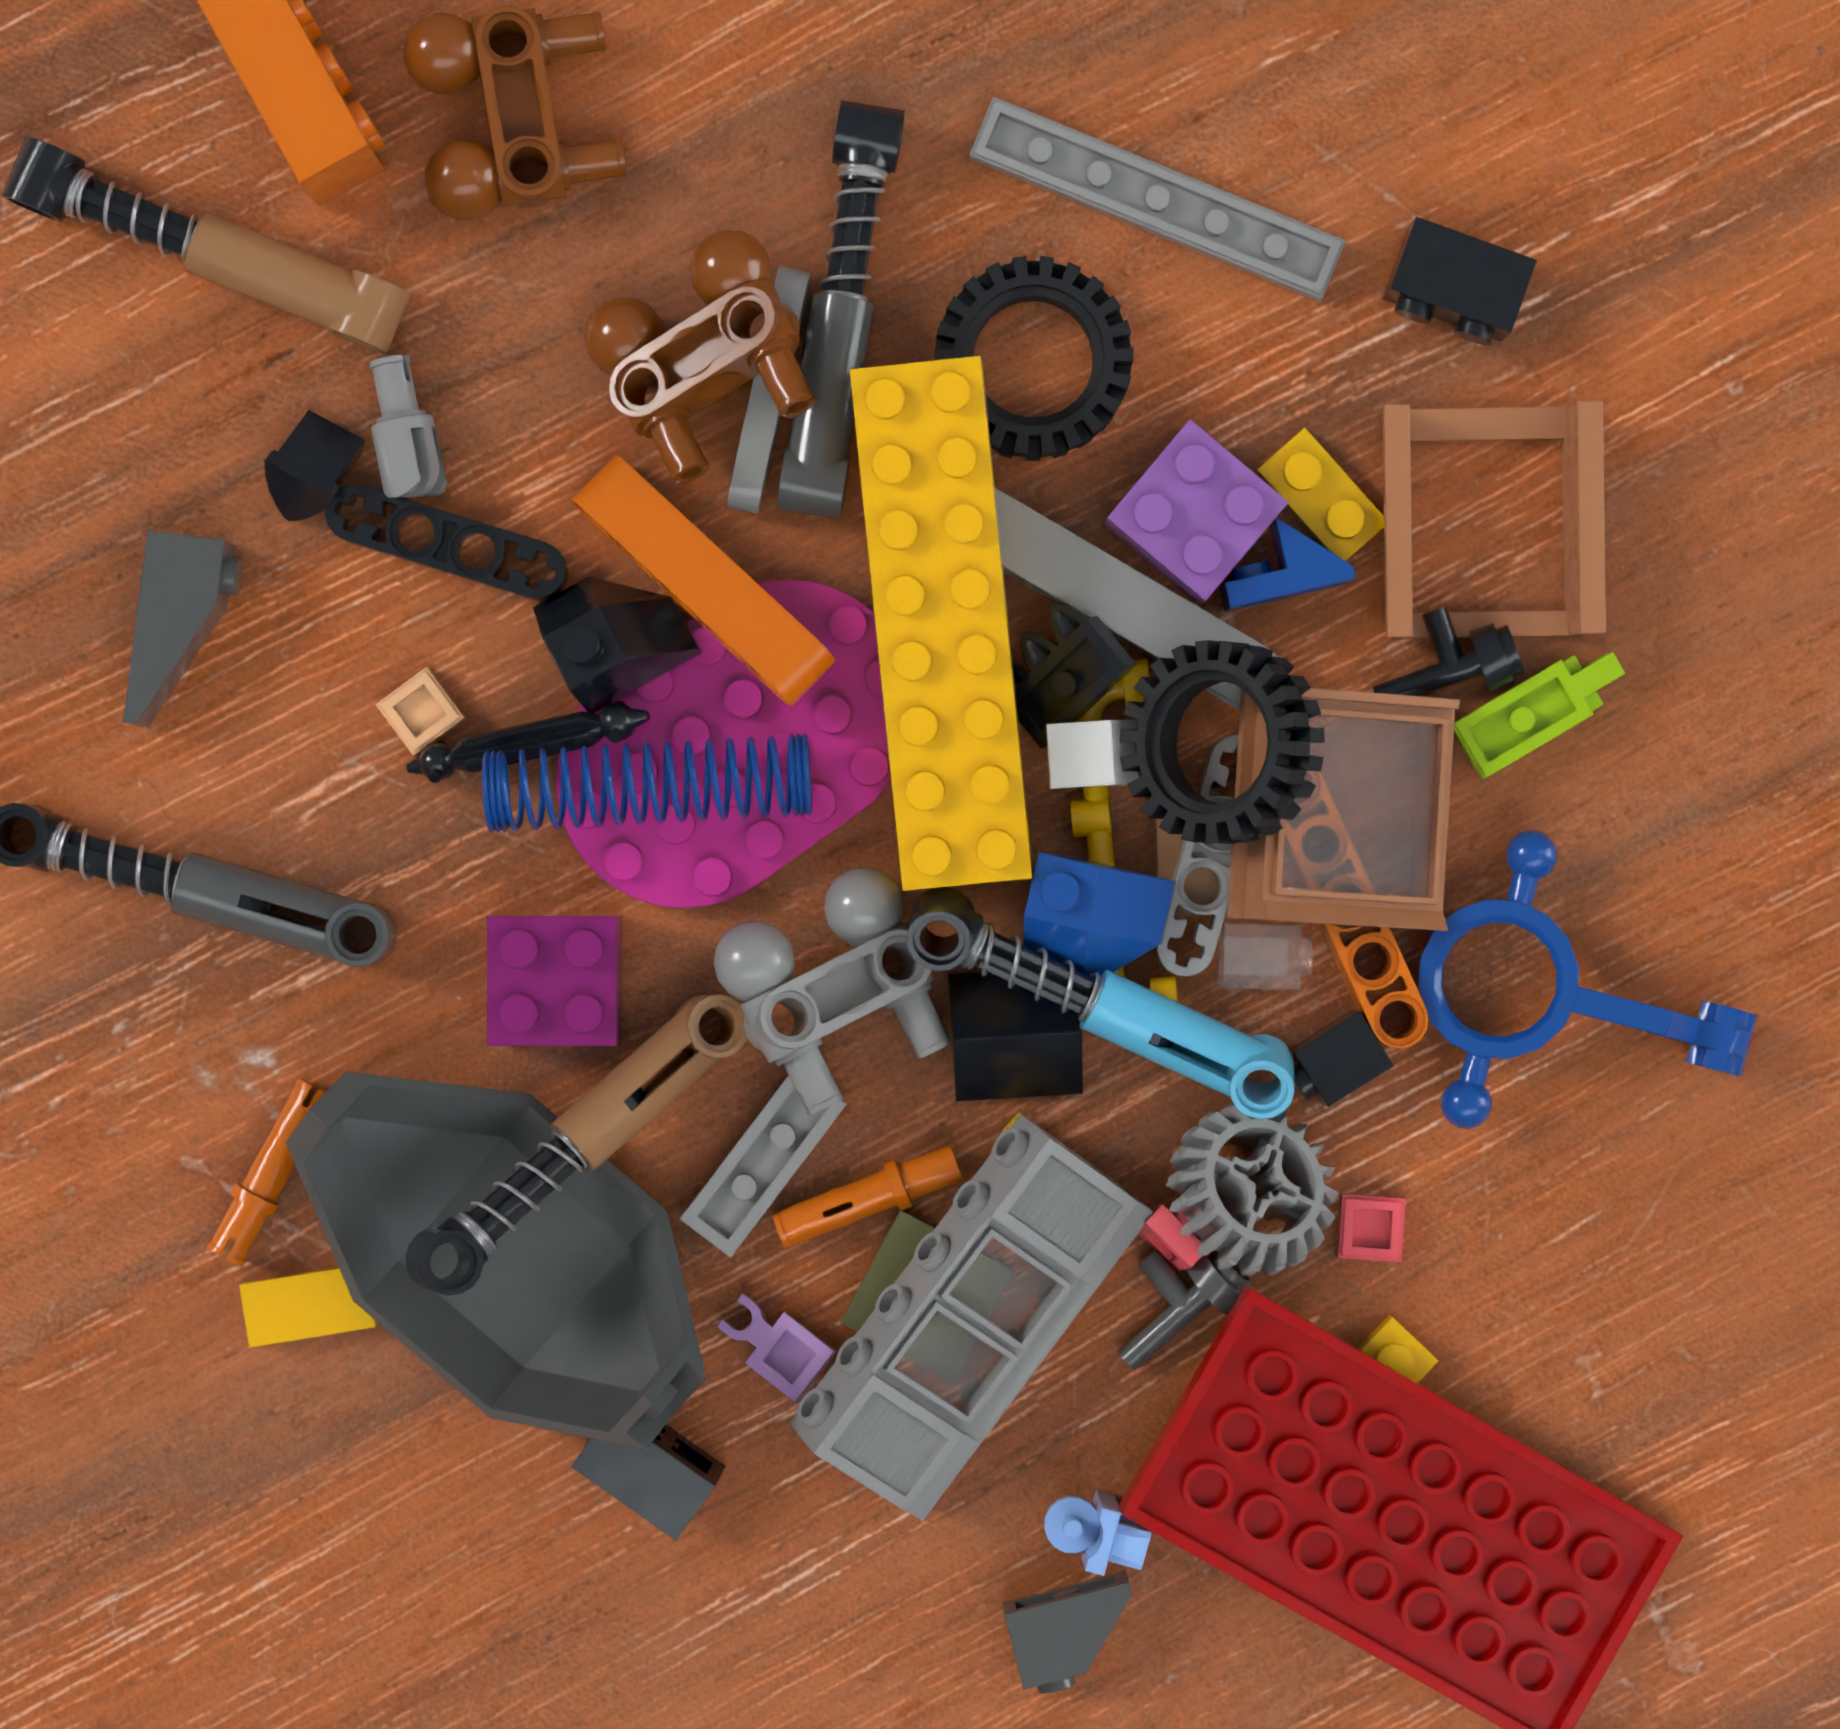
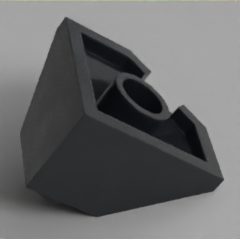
(612, 639)

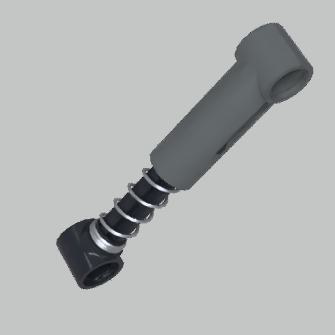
(840, 316)
(202, 887)

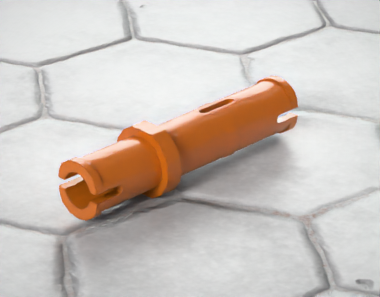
(262, 1185)
(869, 1196)

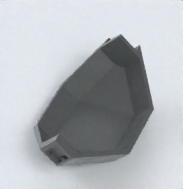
(573, 1313)

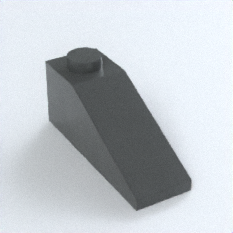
(179, 605)

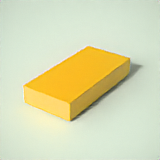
(300, 1307)

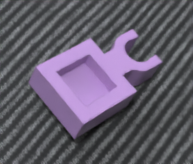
(784, 1353)

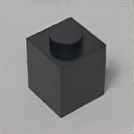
(1338, 1059)

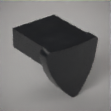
(310, 466)

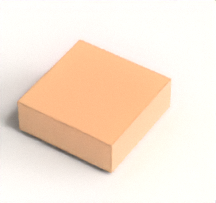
(421, 711)

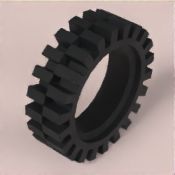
(1099, 319)
(1287, 752)

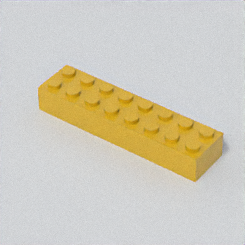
(941, 623)

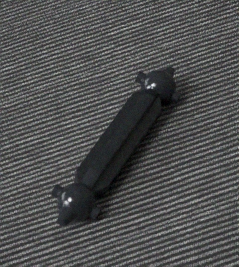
(571, 730)

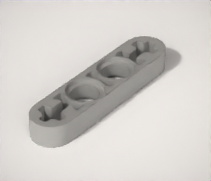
(762, 416)
(1195, 855)

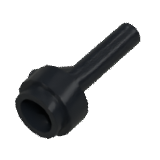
(1493, 656)

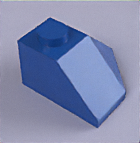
(1094, 912)

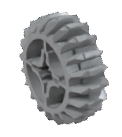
(1223, 1200)

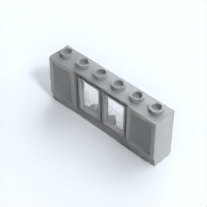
(969, 1318)

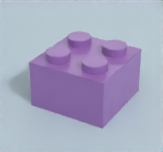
(1195, 513)

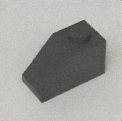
(1064, 1629)

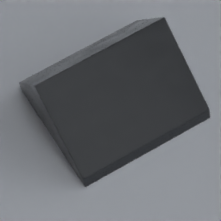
(1010, 1041)

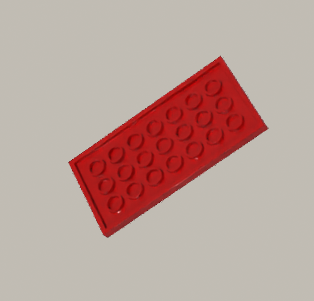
(1398, 1520)

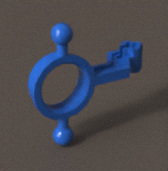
(1716, 1037)

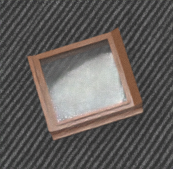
(1372, 830)

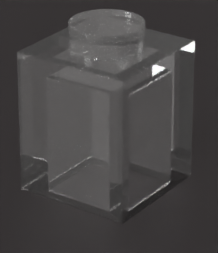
(1263, 956)

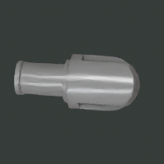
(404, 434)

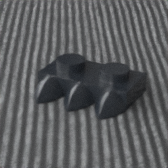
(1067, 676)

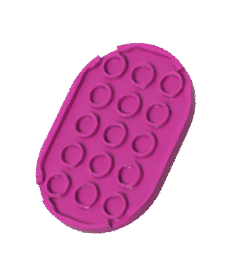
(722, 699)

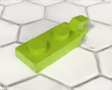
(1533, 712)

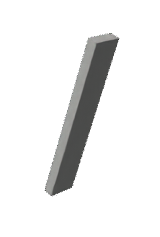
(1156, 199)

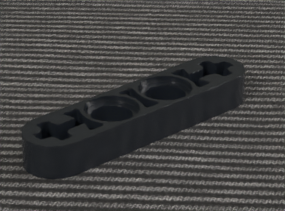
(444, 550)

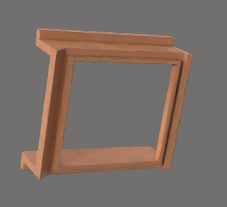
(1583, 511)

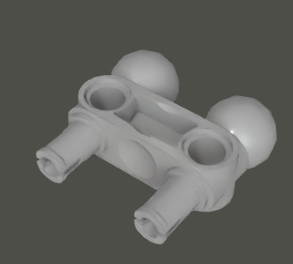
(758, 967)

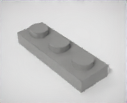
(758, 1168)

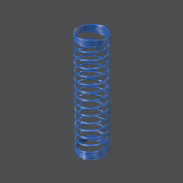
(798, 785)

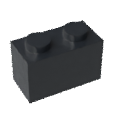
(1458, 282)

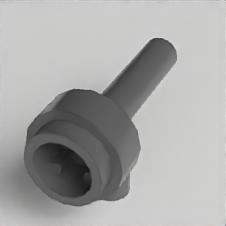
(1211, 1286)

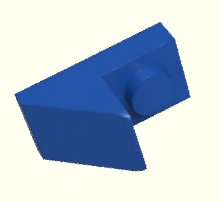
(1302, 566)

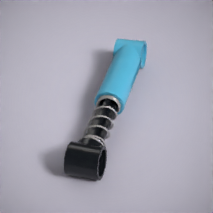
(1110, 1006)

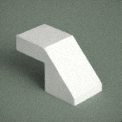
(1088, 754)

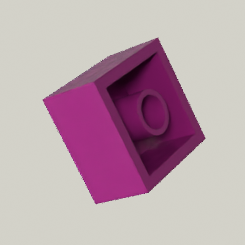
(554, 980)

